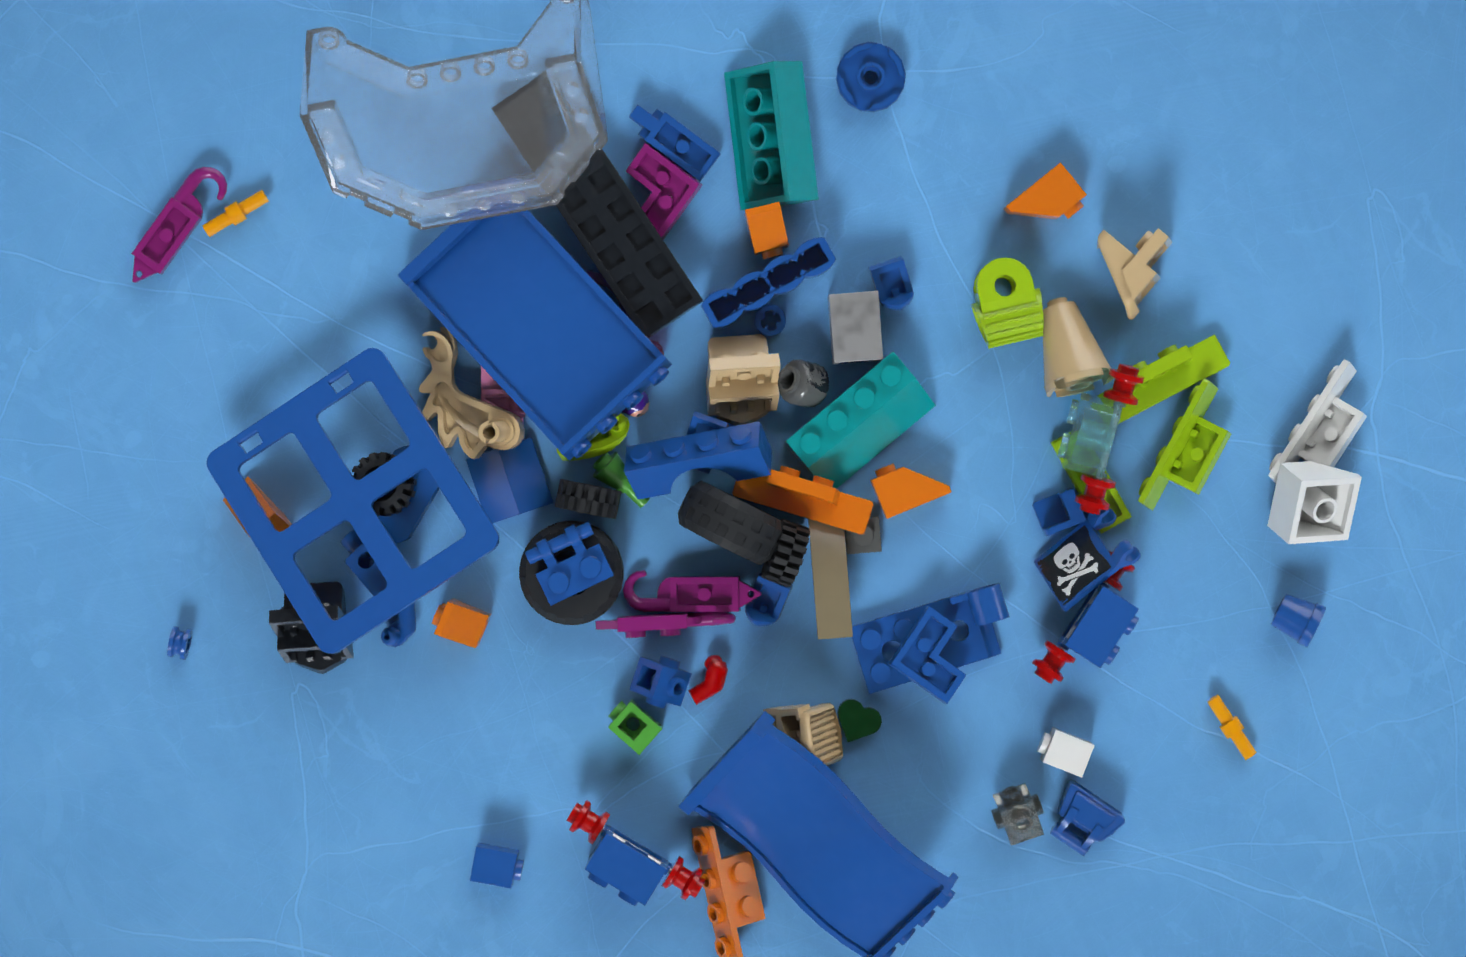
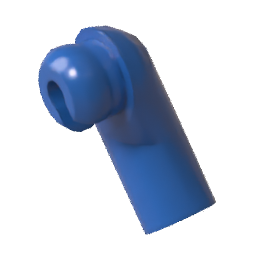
(401, 629)

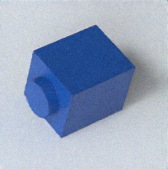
(496, 865)

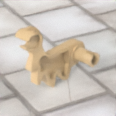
(462, 415)

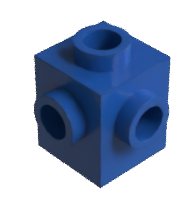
(660, 681)

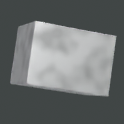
(855, 327)

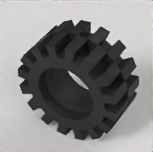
(400, 495)
(588, 499)
(788, 554)

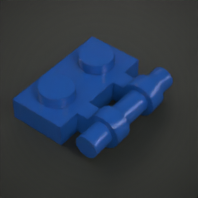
(575, 573)

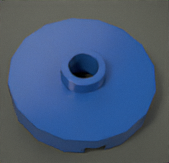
(875, 59)

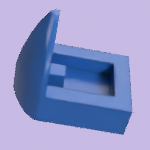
(892, 283)
(769, 606)

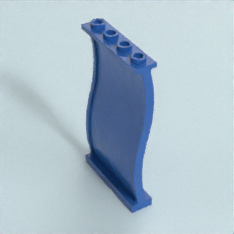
(537, 325)
(819, 841)

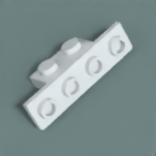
(1327, 426)

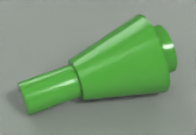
(611, 472)

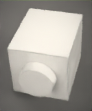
(1065, 751)

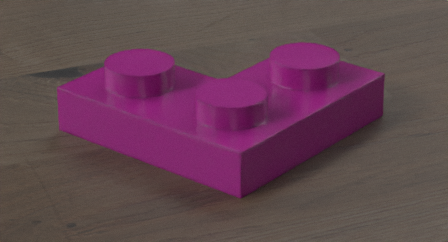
(669, 184)

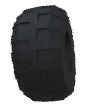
(730, 522)
(584, 605)

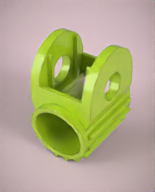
(1009, 317)

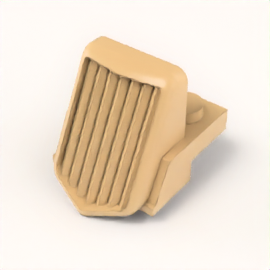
(1133, 272)
(741, 379)
(812, 727)

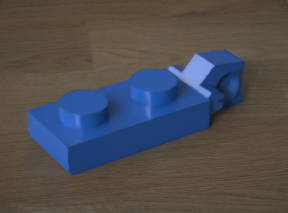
(675, 142)

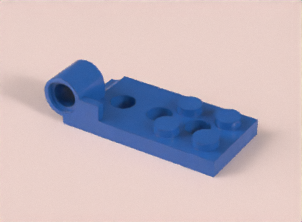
(974, 607)

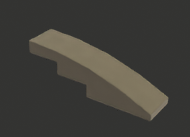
(830, 581)

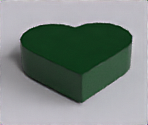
(858, 720)

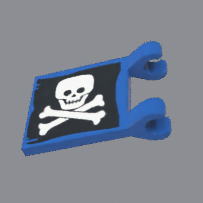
(1082, 560)

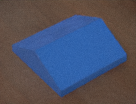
(510, 481)

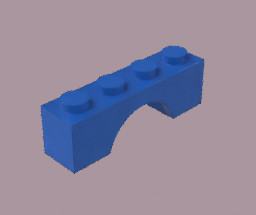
(736, 450)

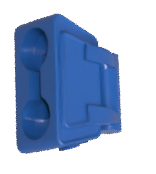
(1089, 814)

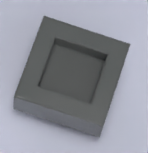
(864, 543)

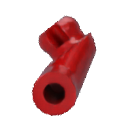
(714, 679)

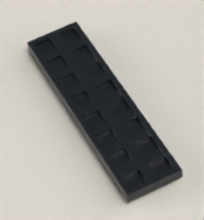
(627, 247)

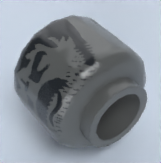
(803, 383)

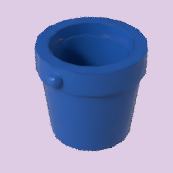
(1298, 618)

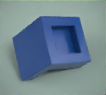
(1058, 512)

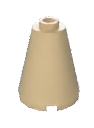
(1070, 351)

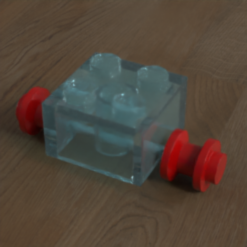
(1093, 435)

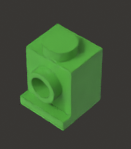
(638, 738)

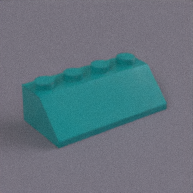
(771, 134)
(861, 421)

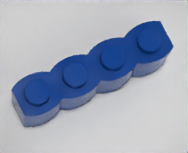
(777, 278)

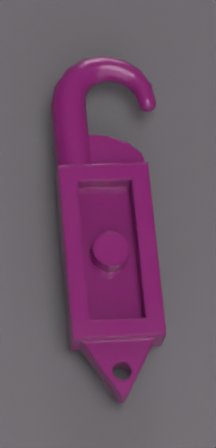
(173, 225)
(692, 594)
(668, 624)

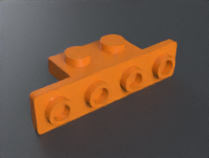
(807, 499)
(729, 889)

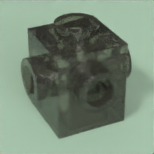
(1018, 813)

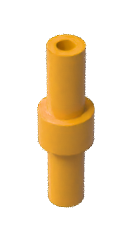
(235, 213)
(1231, 727)

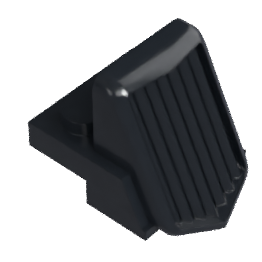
(294, 639)

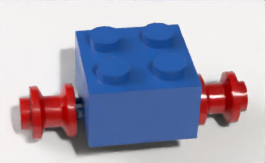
(1092, 630)
(627, 863)

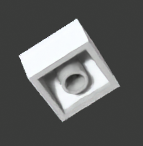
(1313, 502)

